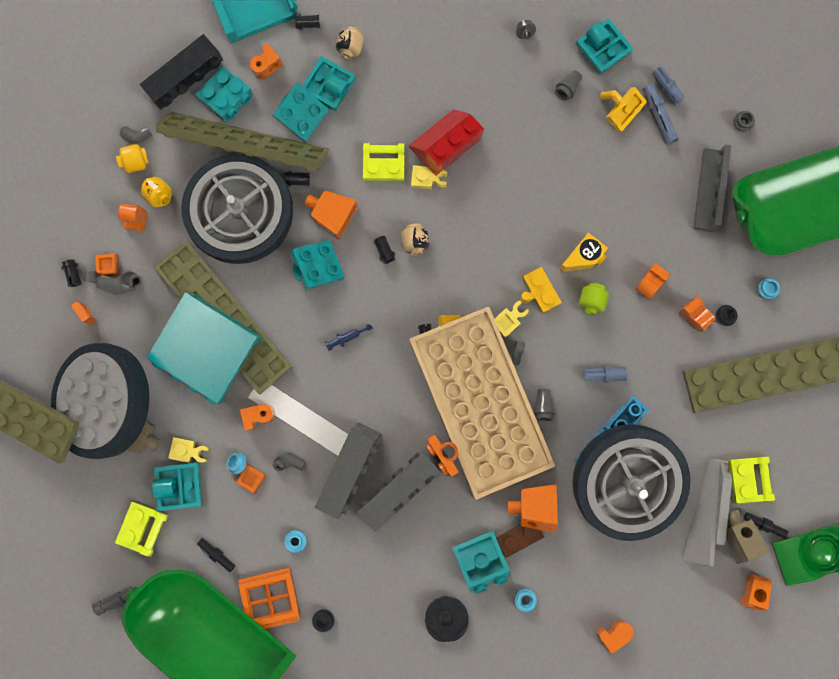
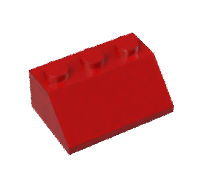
(447, 140)

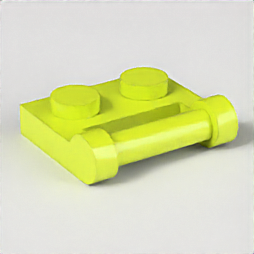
(383, 168)
(744, 480)
(135, 526)

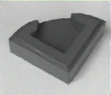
(518, 350)

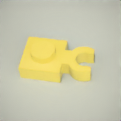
(424, 178)
(508, 321)
(185, 450)

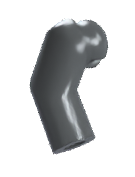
(134, 136)
(288, 460)

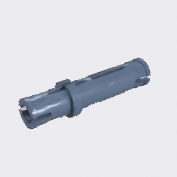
(656, 105)

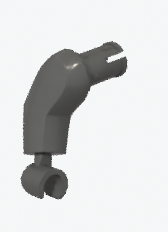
(121, 284)

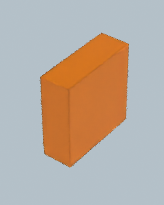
(107, 264)
(83, 313)
(250, 478)

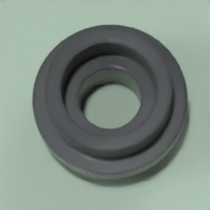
(525, 29)
(748, 117)

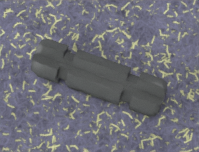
(111, 601)

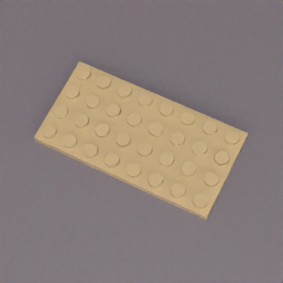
(482, 402)

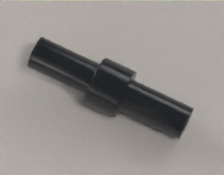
(766, 525)
(216, 555)

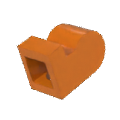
(266, 63)
(133, 217)
(652, 281)
(697, 314)
(259, 413)
(757, 593)
(616, 636)

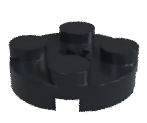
(433, 619)

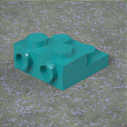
(224, 94)
(482, 562)

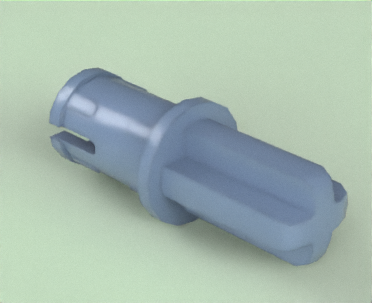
(668, 85)
(605, 374)

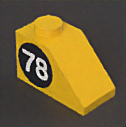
(586, 255)

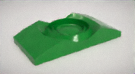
(808, 555)

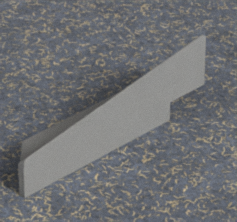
(711, 515)

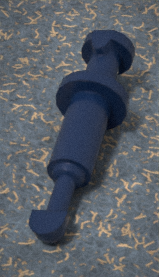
(346, 337)

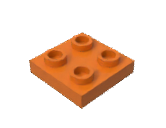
(436, 448)

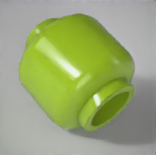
(593, 299)

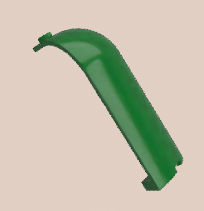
(790, 204)
(198, 631)

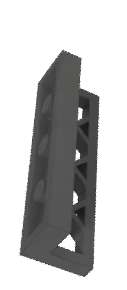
(712, 189)

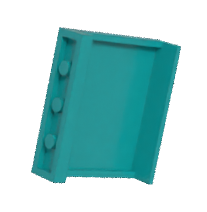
(250, 17)
(203, 347)

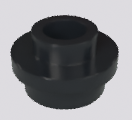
(730, 311)
(316, 620)

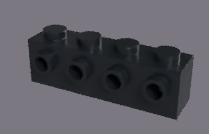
(182, 72)

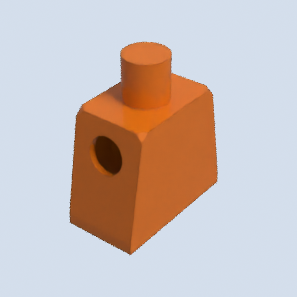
(331, 211)
(537, 508)

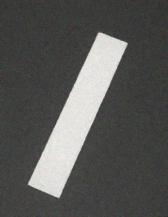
(302, 418)

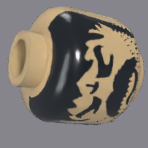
(350, 43)
(415, 239)

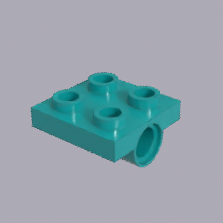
(604, 46)
(329, 83)
(300, 112)
(316, 265)
(177, 486)

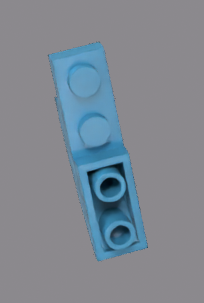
(629, 413)

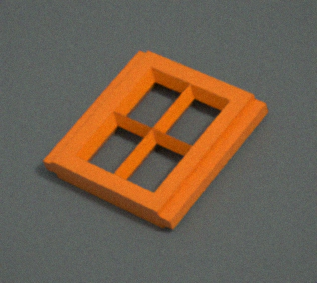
(267, 579)

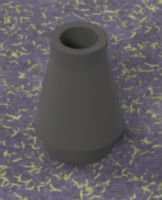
(567, 87)
(544, 407)

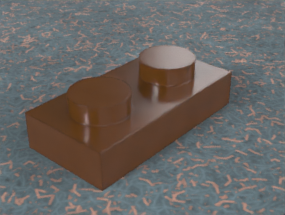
(518, 539)

